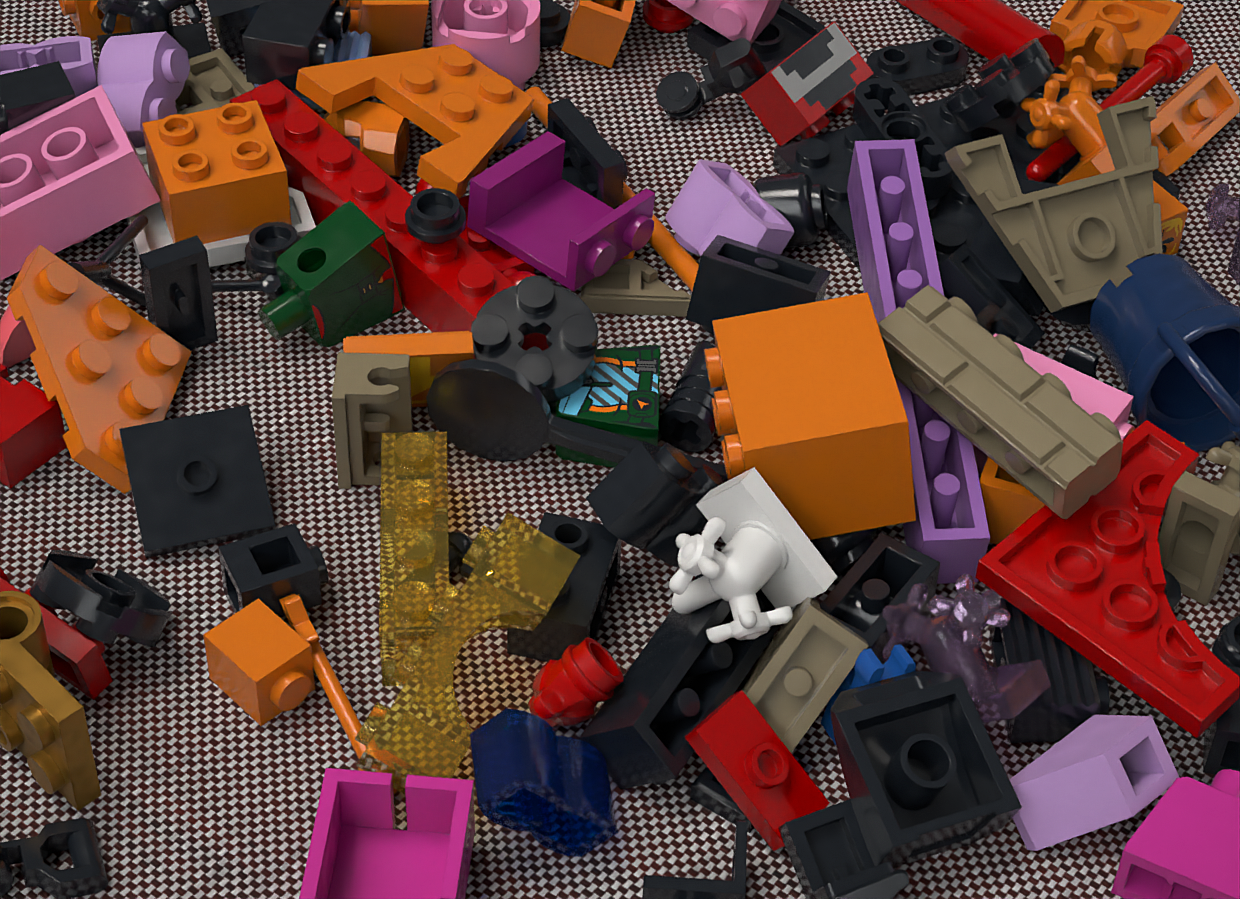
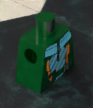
(616, 398)

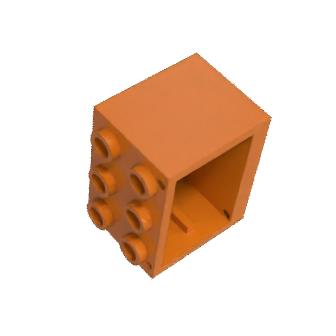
(815, 413)

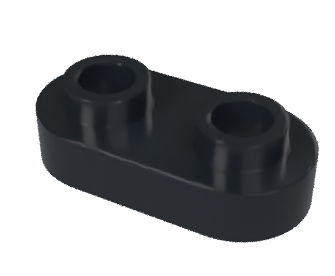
(921, 65)

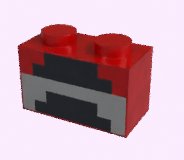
(807, 85)

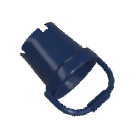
(1173, 349)

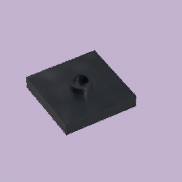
(197, 480)

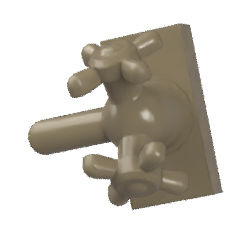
(1203, 526)

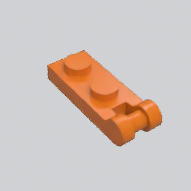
(1193, 117)

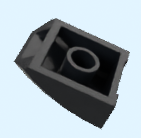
(919, 766)

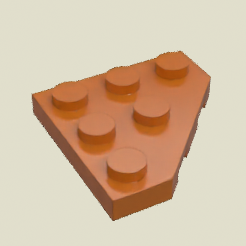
(95, 360)

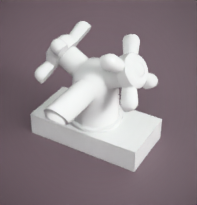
(761, 552)

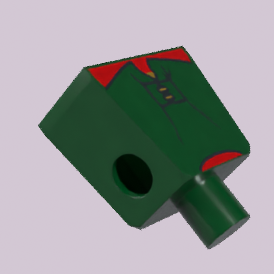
(335, 280)

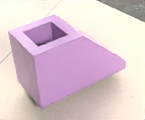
(1092, 779)

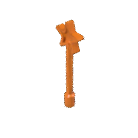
(300, 622)

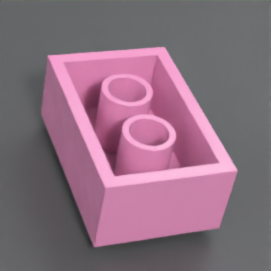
(67, 178)

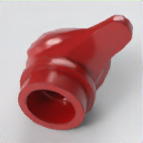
(573, 685)

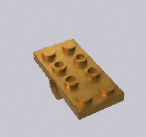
(37, 710)

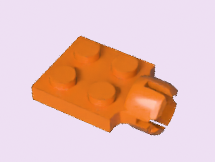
(1113, 31)

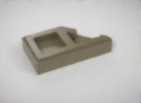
(633, 289)

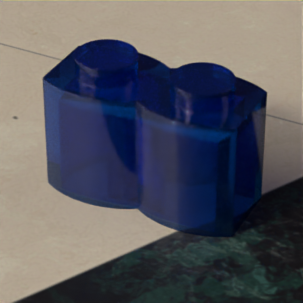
(542, 783)

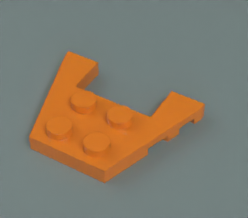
(439, 92)

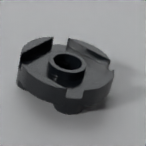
(1000, 84)
(543, 309)
(102, 601)

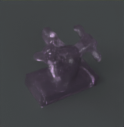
(953, 646)

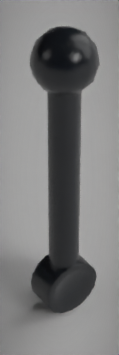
(268, 284)

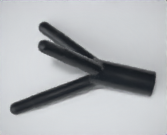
(100, 270)

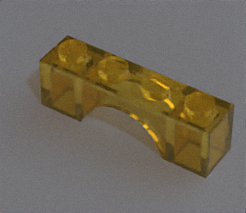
(411, 541)
(510, 586)

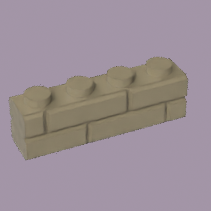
(1001, 401)

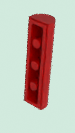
(987, 26)

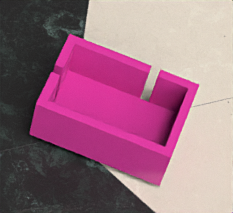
(363, 855)

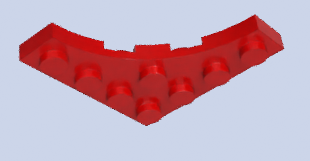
(1104, 584)

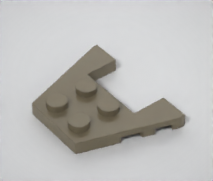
(1078, 231)

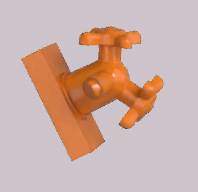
(1074, 117)

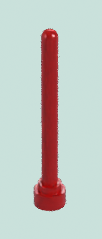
(1163, 63)

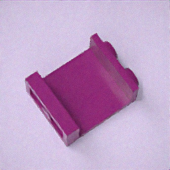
(550, 221)

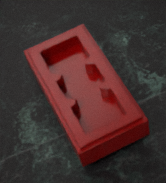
(755, 767)

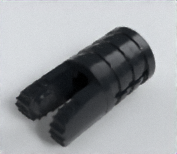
(689, 416)

